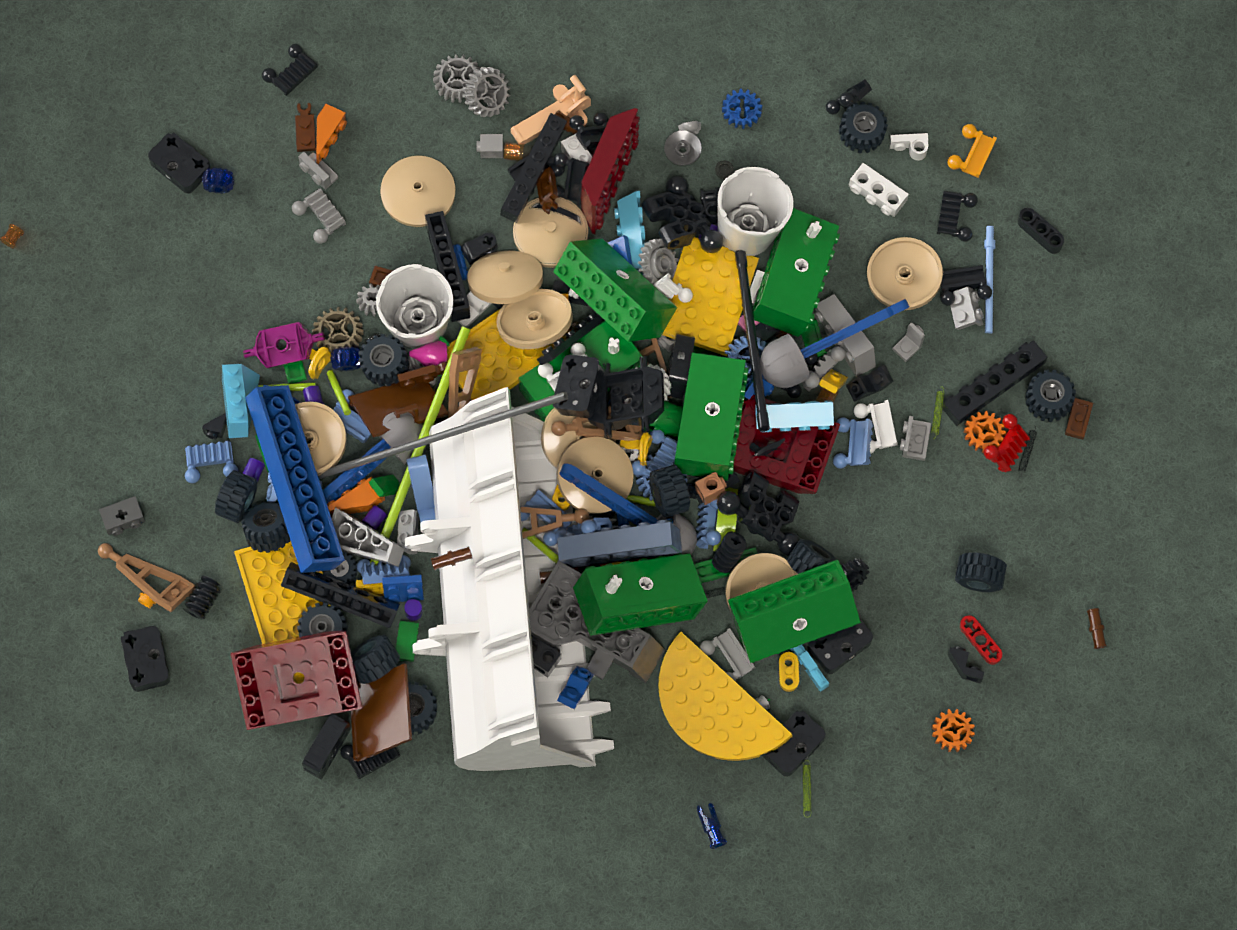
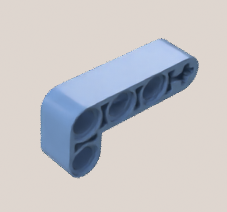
(422, 487)

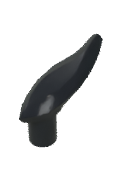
(764, 450)

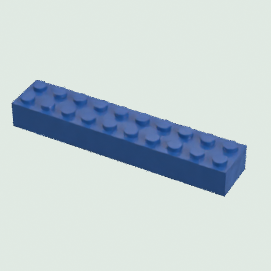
(294, 479)

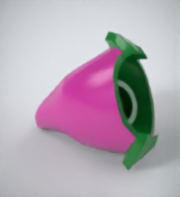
(431, 353)

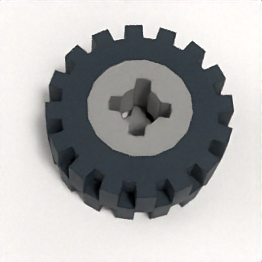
(346, 572)

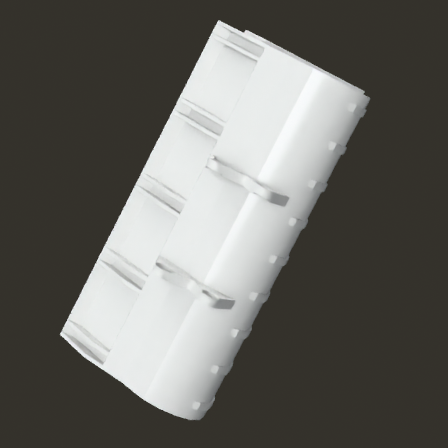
(499, 704)

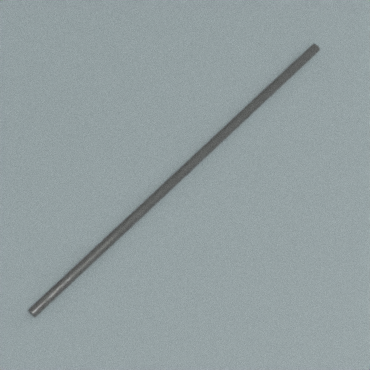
(445, 434)

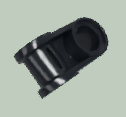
(709, 200)
(478, 248)

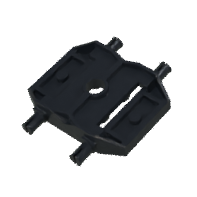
(641, 384)

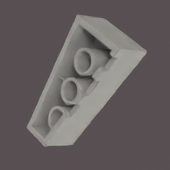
(364, 541)

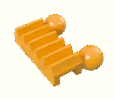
(978, 154)

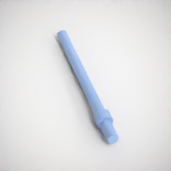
(989, 245)

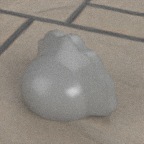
(693, 127)

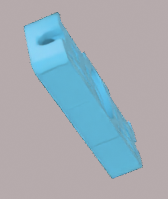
(812, 669)

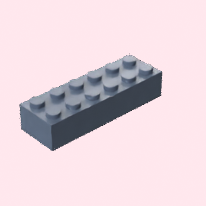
(619, 544)

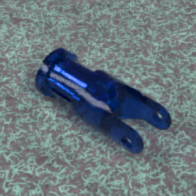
(711, 827)

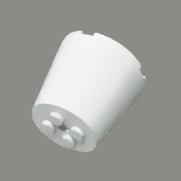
(753, 209)
(415, 293)

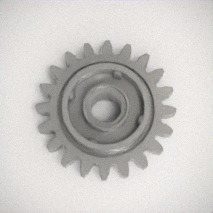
(657, 261)

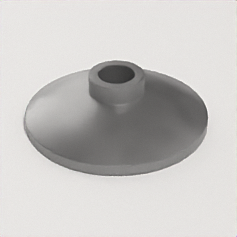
(684, 140)

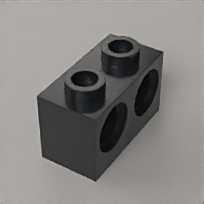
(543, 650)

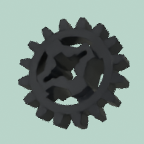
(855, 572)

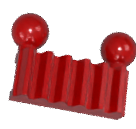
(1009, 446)

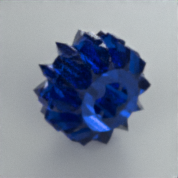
(218, 180)
(345, 359)

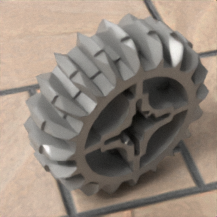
(450, 66)
(495, 93)

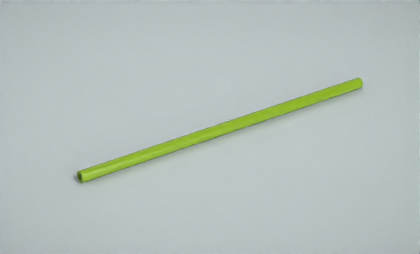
(429, 422)

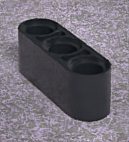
(1039, 222)

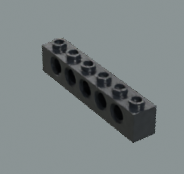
(533, 168)
(447, 263)
(959, 413)
(341, 595)

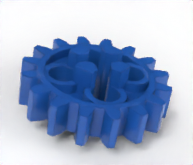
(749, 101)

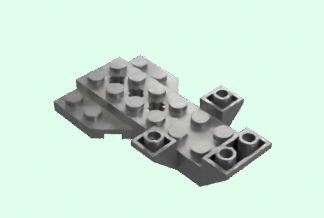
(628, 648)

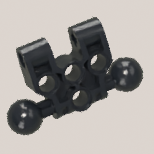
(683, 215)
(762, 513)

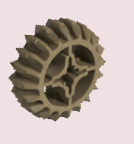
(345, 319)

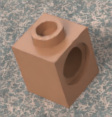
(707, 495)

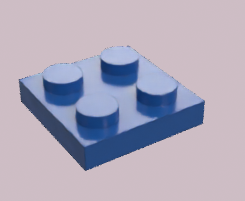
(403, 588)

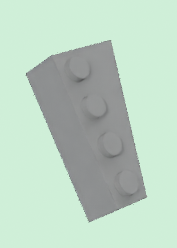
(858, 348)

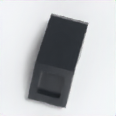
(869, 384)
(215, 427)
(959, 659)

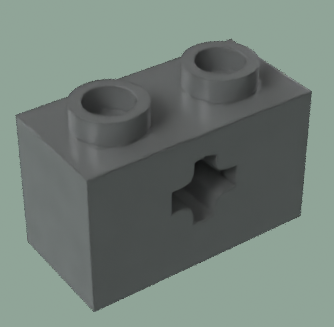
(112, 513)

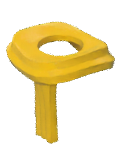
(319, 361)
(642, 445)

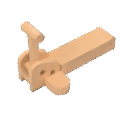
(569, 102)

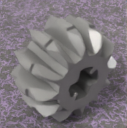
(364, 302)

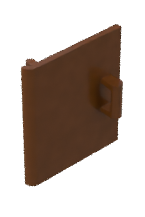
(381, 401)
(384, 716)

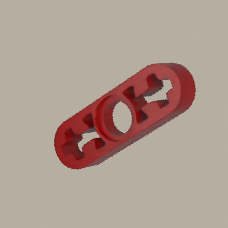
(976, 625)

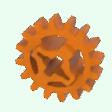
(992, 435)
(961, 728)

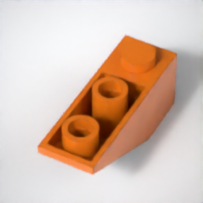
(329, 124)
(356, 500)

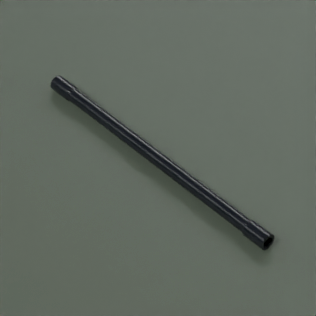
(762, 414)

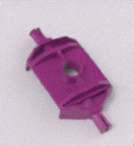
(298, 346)

